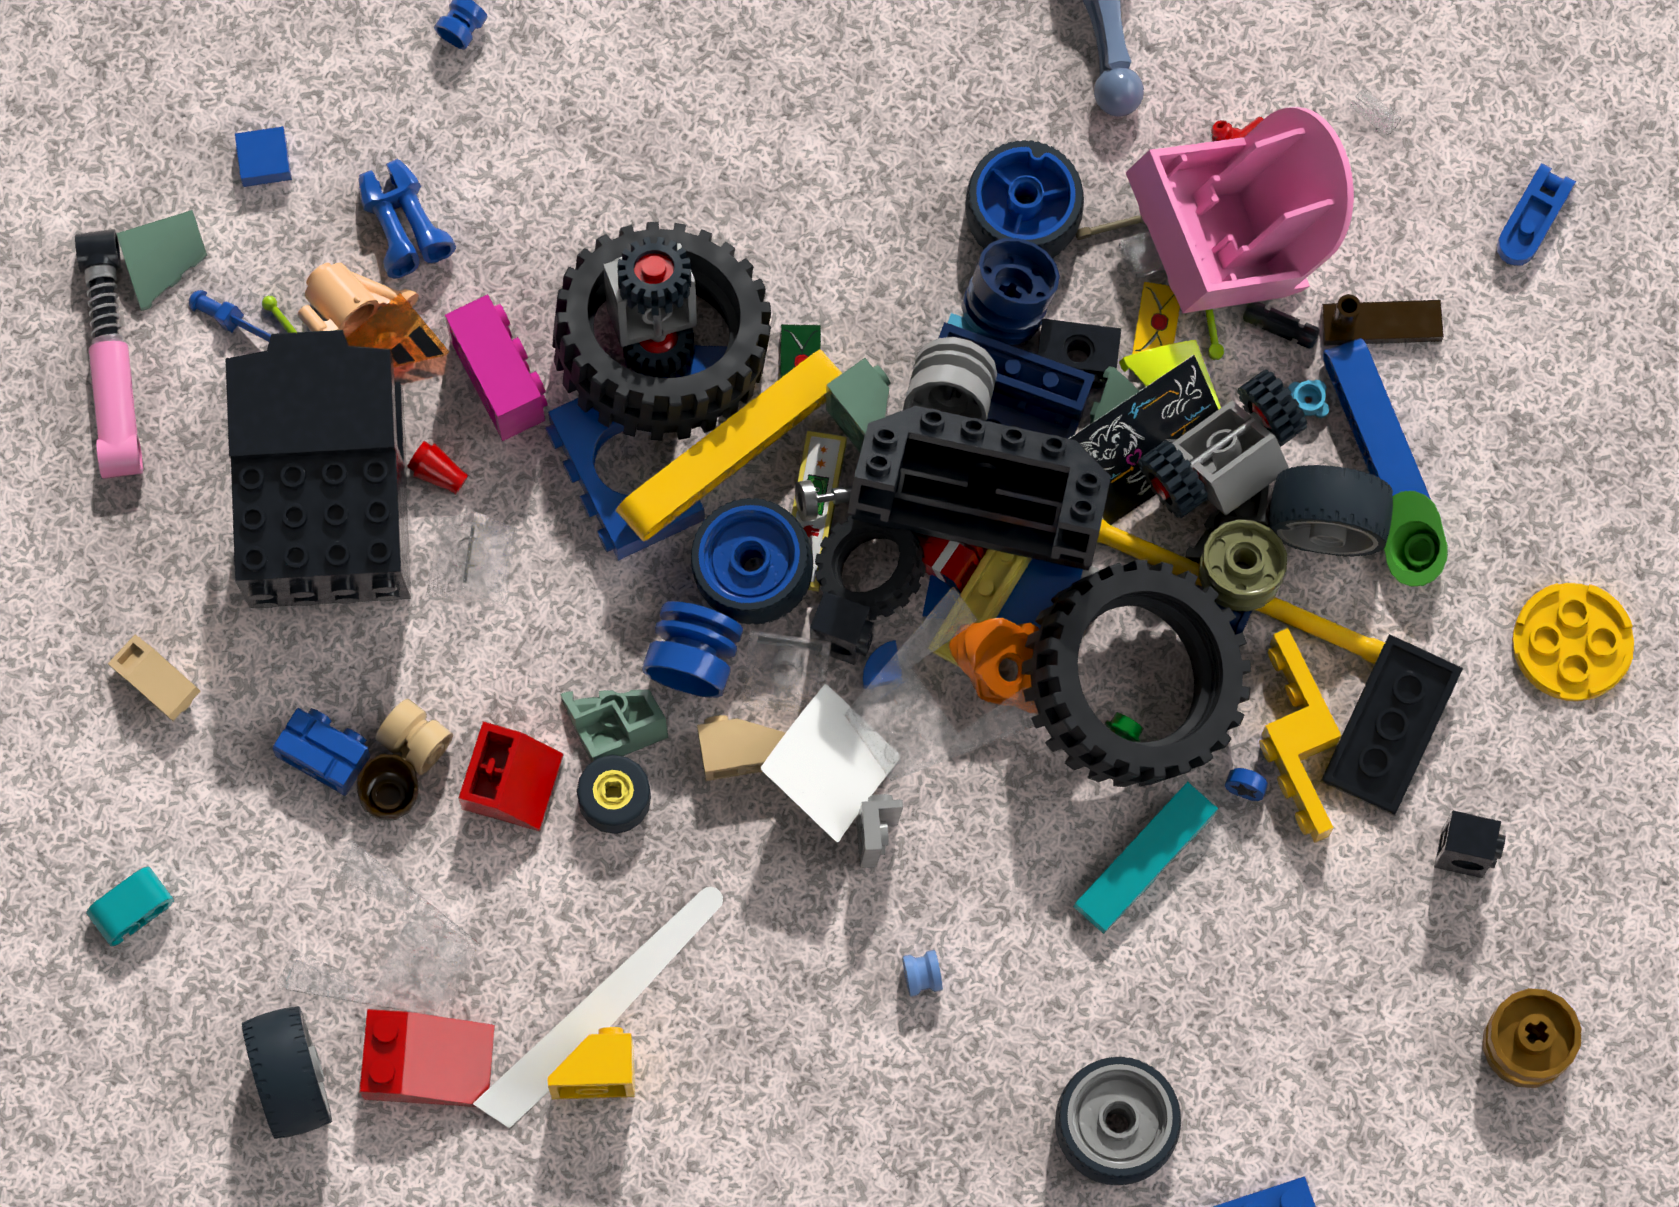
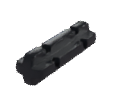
(1281, 324)

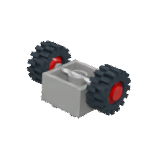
(653, 307)
(1228, 452)

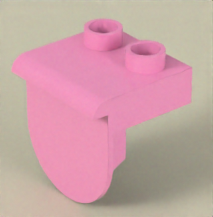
(1247, 212)

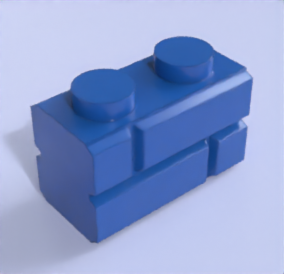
(322, 750)

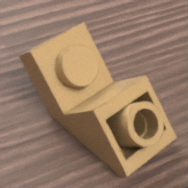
(154, 677)

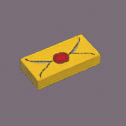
(1156, 317)

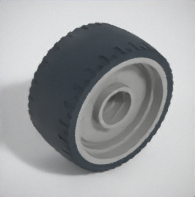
(1331, 510)
(286, 1072)
(1125, 1089)

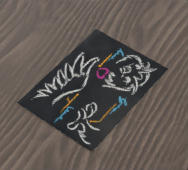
(1140, 424)

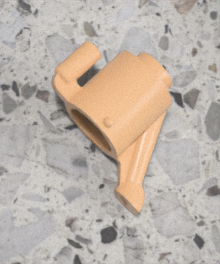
(344, 298)

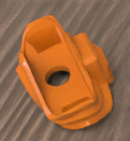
(982, 649)

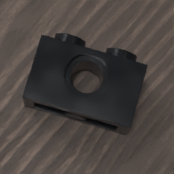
(1096, 341)
(844, 625)
(1469, 844)

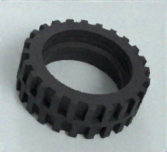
(650, 401)
(1212, 653)

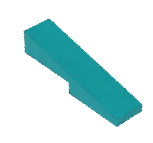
(1146, 857)

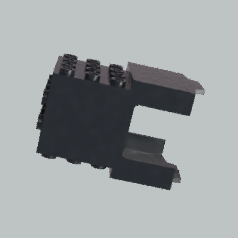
(318, 473)

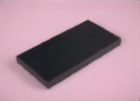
(1391, 724)

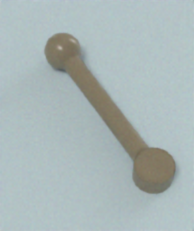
(1087, 232)

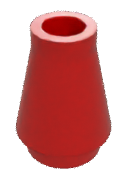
(435, 467)

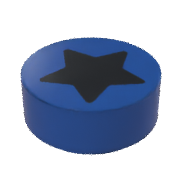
(1246, 784)

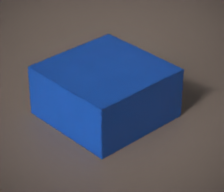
(263, 156)

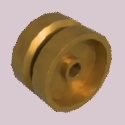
(1549, 1021)

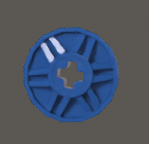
(692, 649)

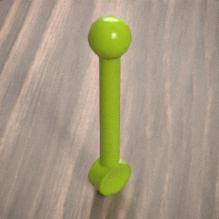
(270, 304)
(1216, 350)

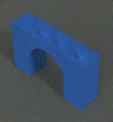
(581, 440)

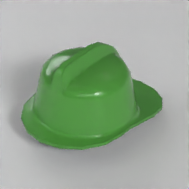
(1416, 540)

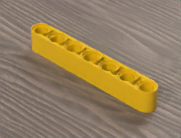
(728, 447)

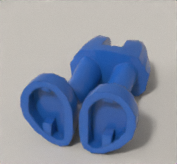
(401, 254)

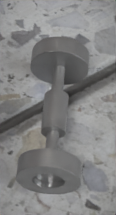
(808, 501)

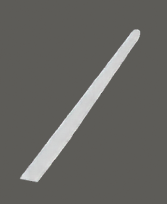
(528, 1079)

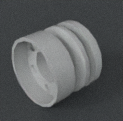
(952, 378)

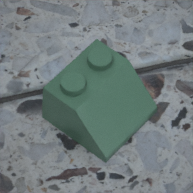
(858, 399)

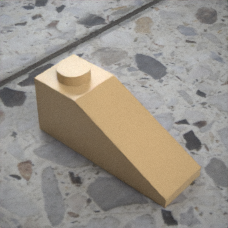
(734, 746)

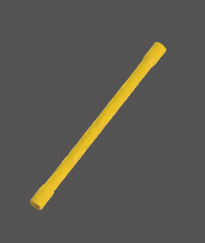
(1279, 609)

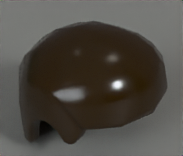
(387, 787)

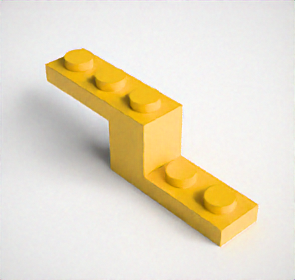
(1299, 736)

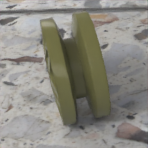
(1246, 543)

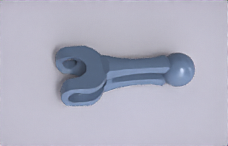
(1118, 87)

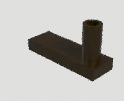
(1381, 321)

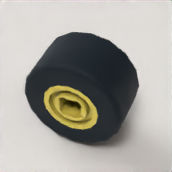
(613, 808)

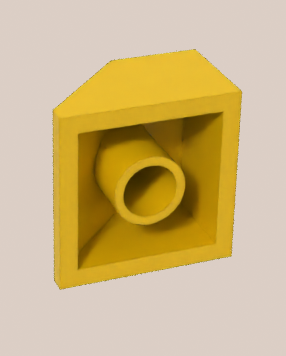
(597, 1068)

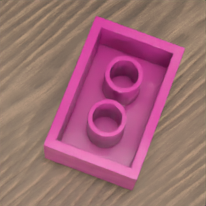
(497, 366)

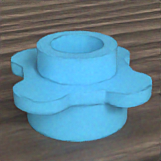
(1316, 391)

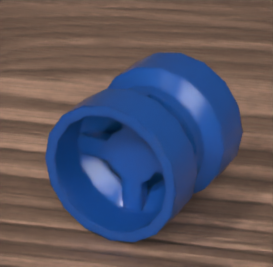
(460, 23)

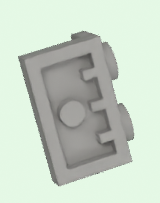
(873, 825)

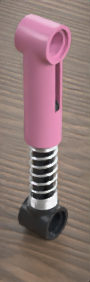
(109, 359)

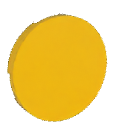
(1573, 641)

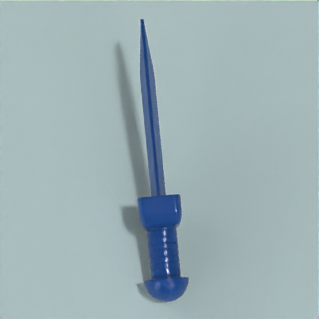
(226, 314)

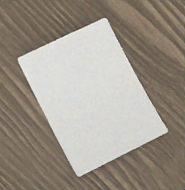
(825, 764)

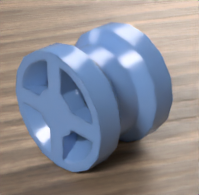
(922, 973)

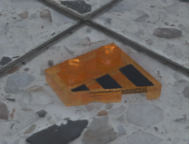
(401, 330)

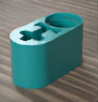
(129, 906)

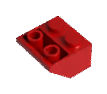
(510, 777)

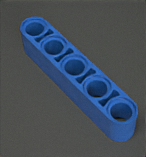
(1372, 417)

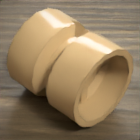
(411, 734)

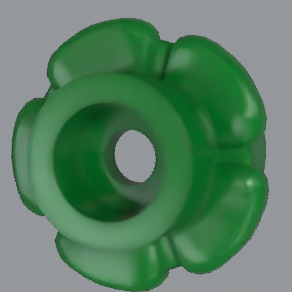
(1125, 727)

